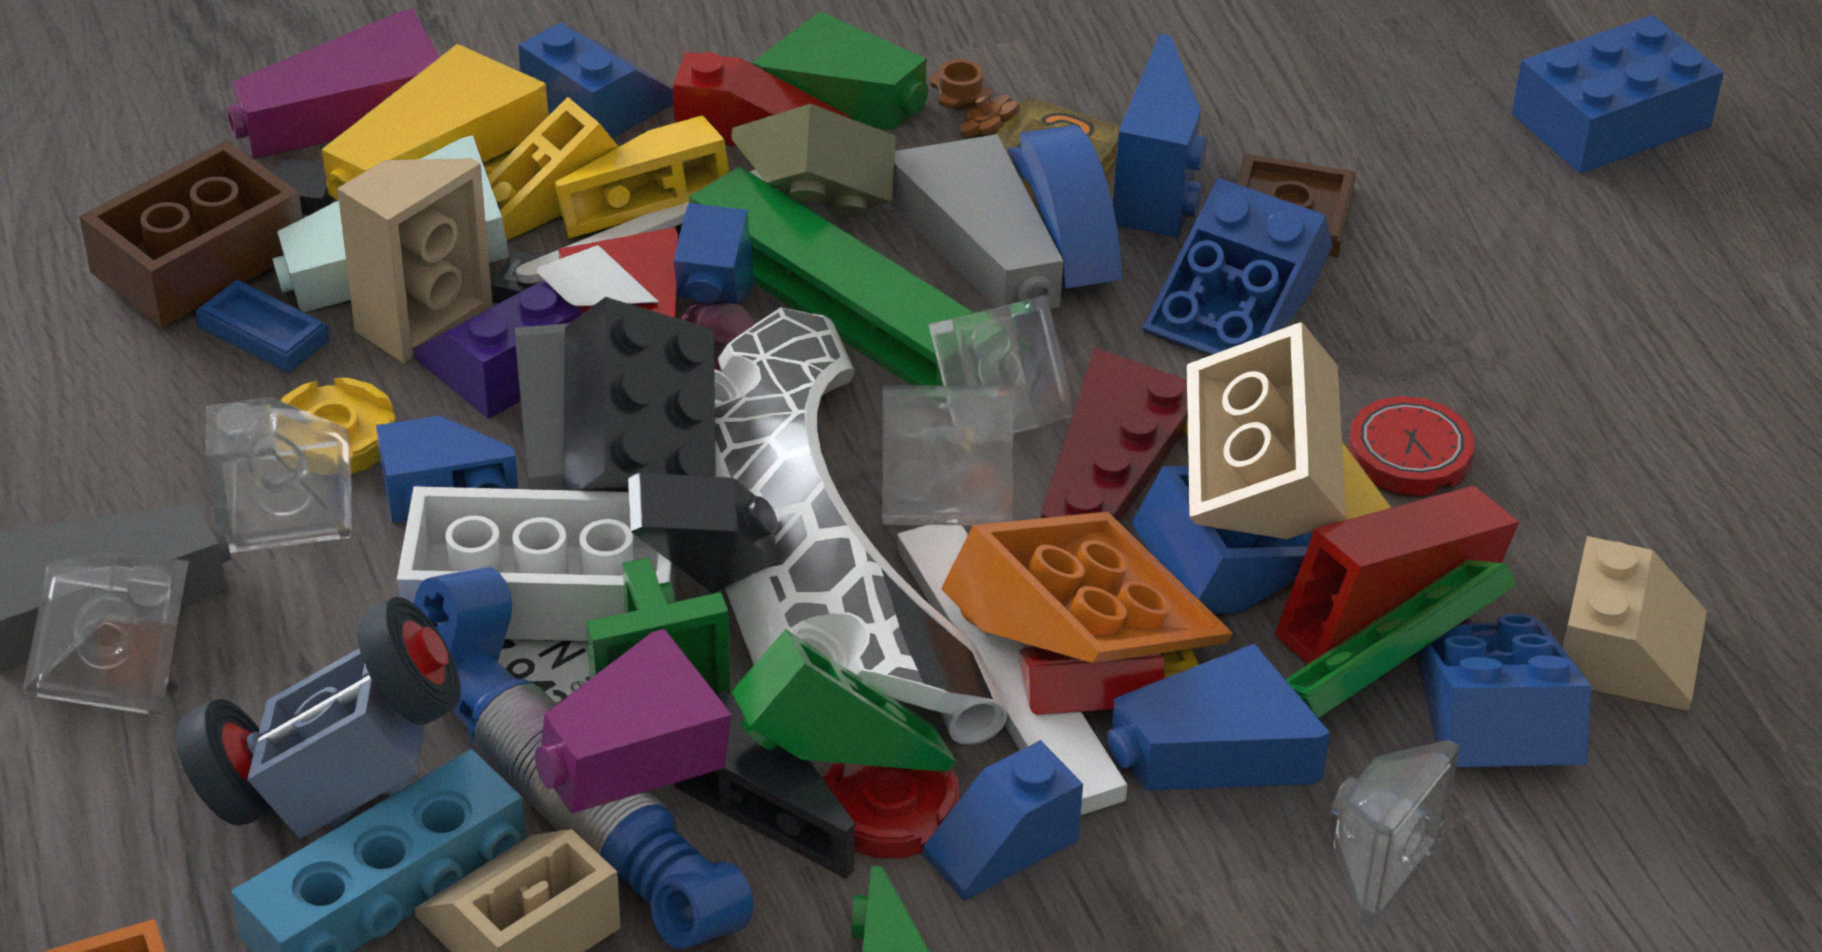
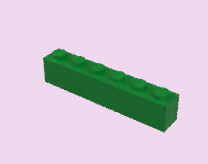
(834, 275)

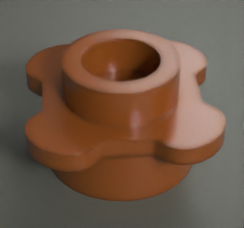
(959, 84)

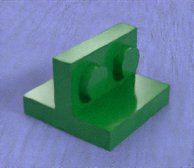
(694, 624)

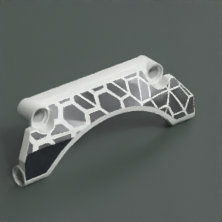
(827, 573)

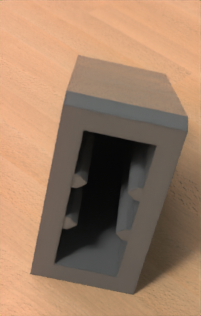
(541, 390)

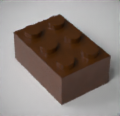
(190, 232)

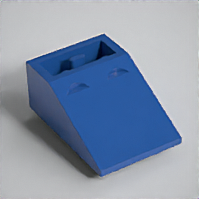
(1240, 270)
(1506, 694)

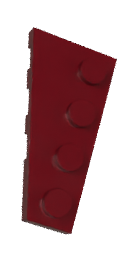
(1116, 437)

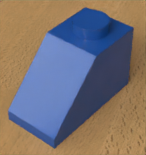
(714, 255)
(1007, 821)

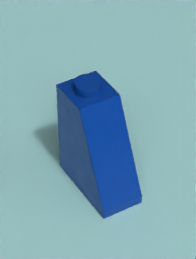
(1219, 728)

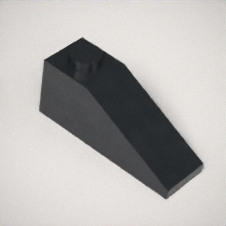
(777, 798)

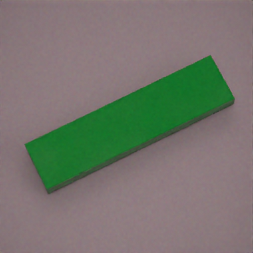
(1400, 633)

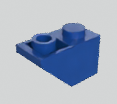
(439, 455)

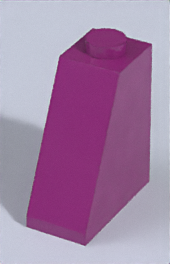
(633, 728)

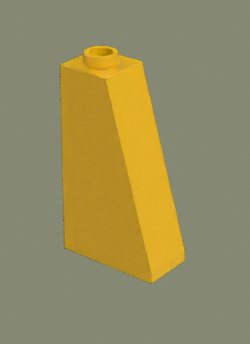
(445, 102)

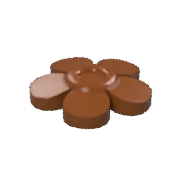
(989, 116)

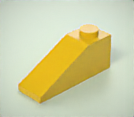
(528, 175)
(642, 176)

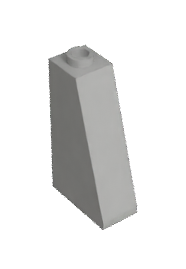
(978, 218)

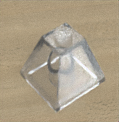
(277, 474)
(107, 631)
(1392, 822)

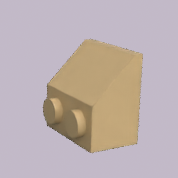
(1634, 626)

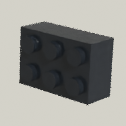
(636, 397)

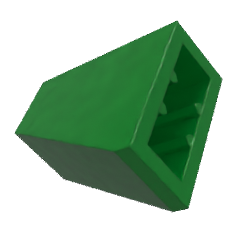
(850, 71)

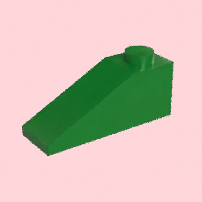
(831, 714)

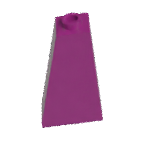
(328, 86)

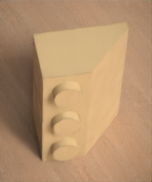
(415, 250)
(1266, 437)

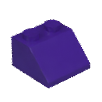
(480, 353)

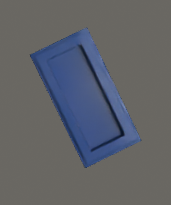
(262, 325)

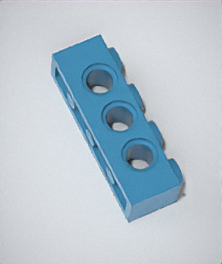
(382, 862)

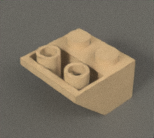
(531, 898)

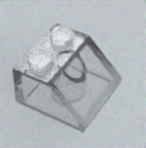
(1008, 348)

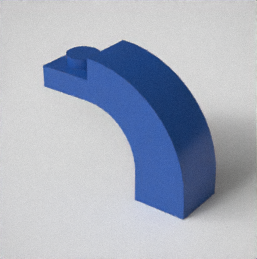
(1072, 202)

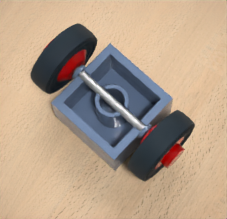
(331, 735)

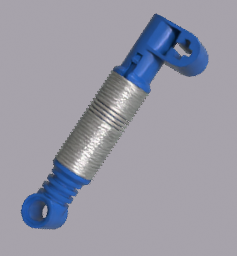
(504, 721)

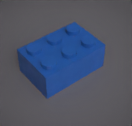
(1616, 93)

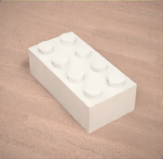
(549, 545)

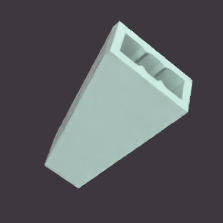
(316, 252)

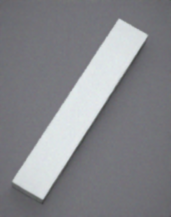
(929, 557)

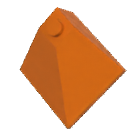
(1076, 590)

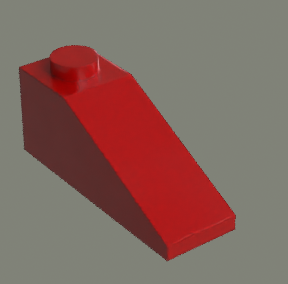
(732, 93)

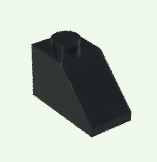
(704, 525)

